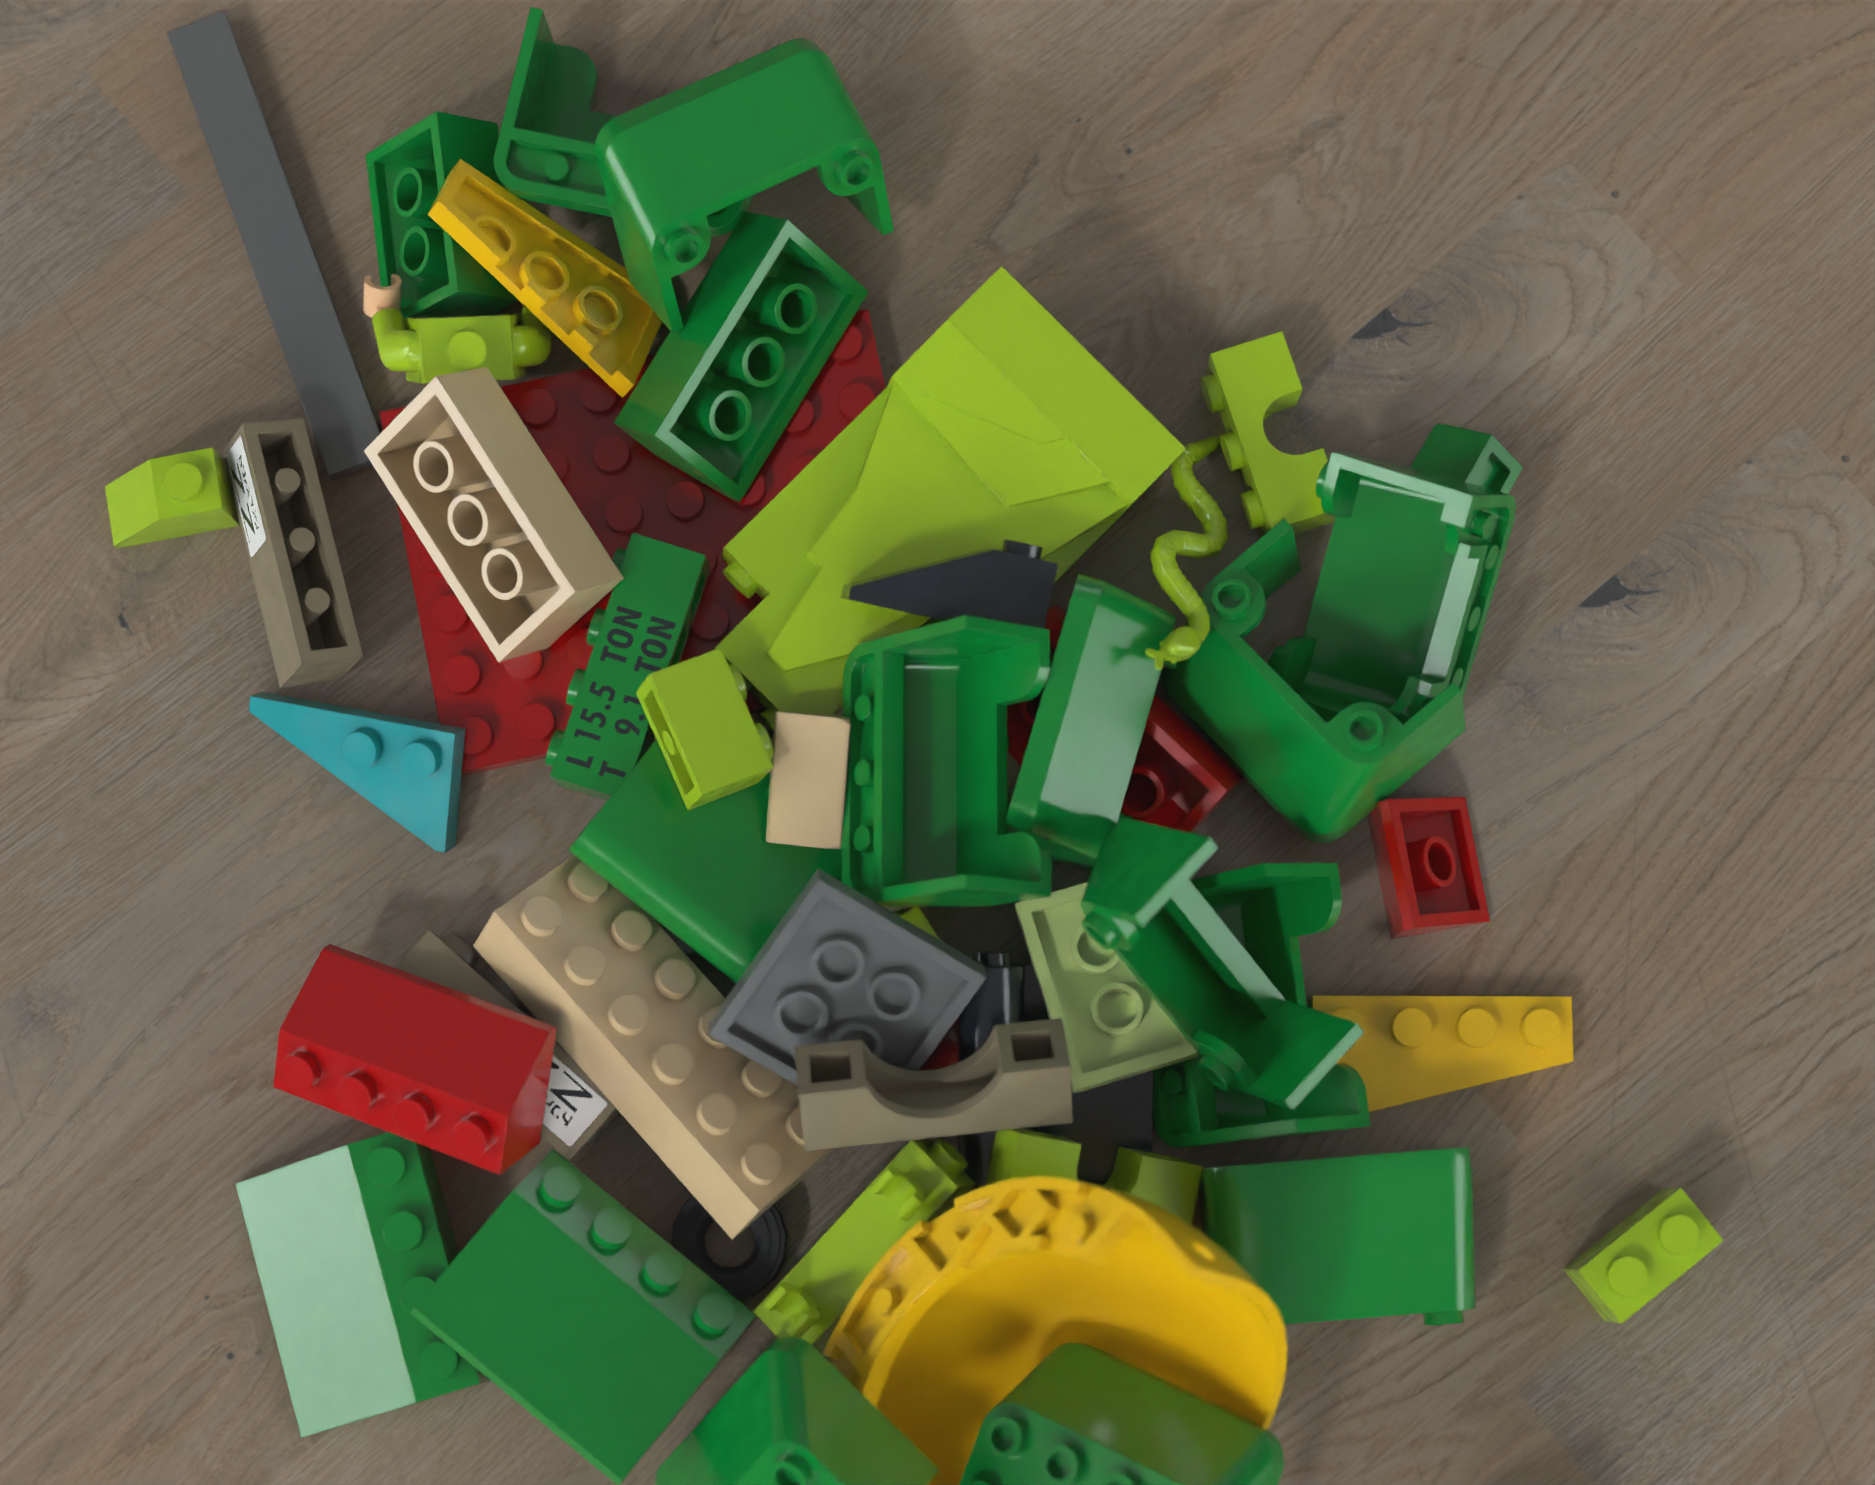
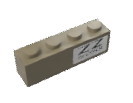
(292, 552)
(574, 1106)

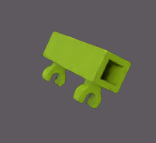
(910, 1189)

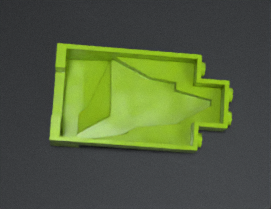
(972, 443)

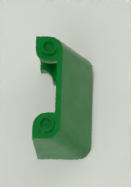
(1397, 587)
(1350, 1233)

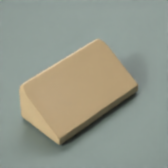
(808, 779)

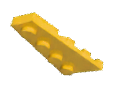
(552, 273)
(1449, 1042)

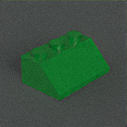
(403, 185)

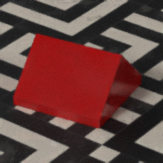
(1427, 865)

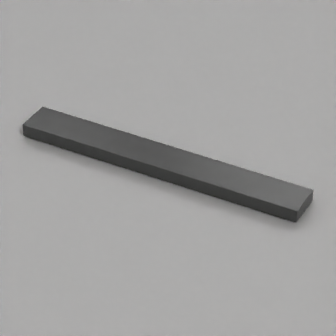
(277, 243)

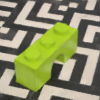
(1246, 388)
(1148, 1175)

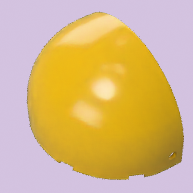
(1039, 1265)

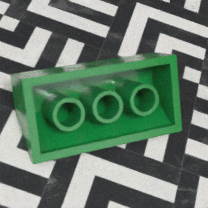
(744, 354)

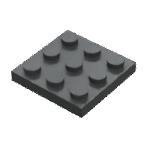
(845, 974)

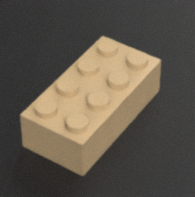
(492, 513)

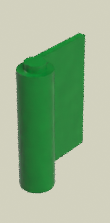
(700, 868)

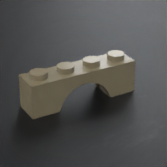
(1008, 1084)

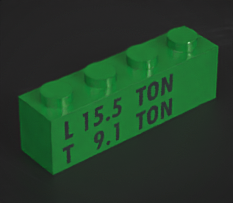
(631, 638)

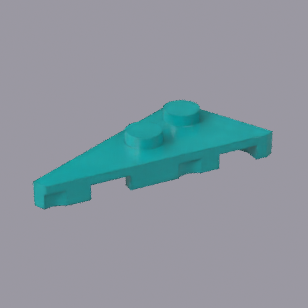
(392, 761)

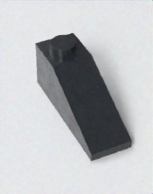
(981, 584)

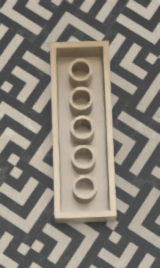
(639, 1029)

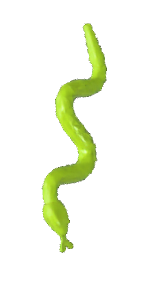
(1187, 639)

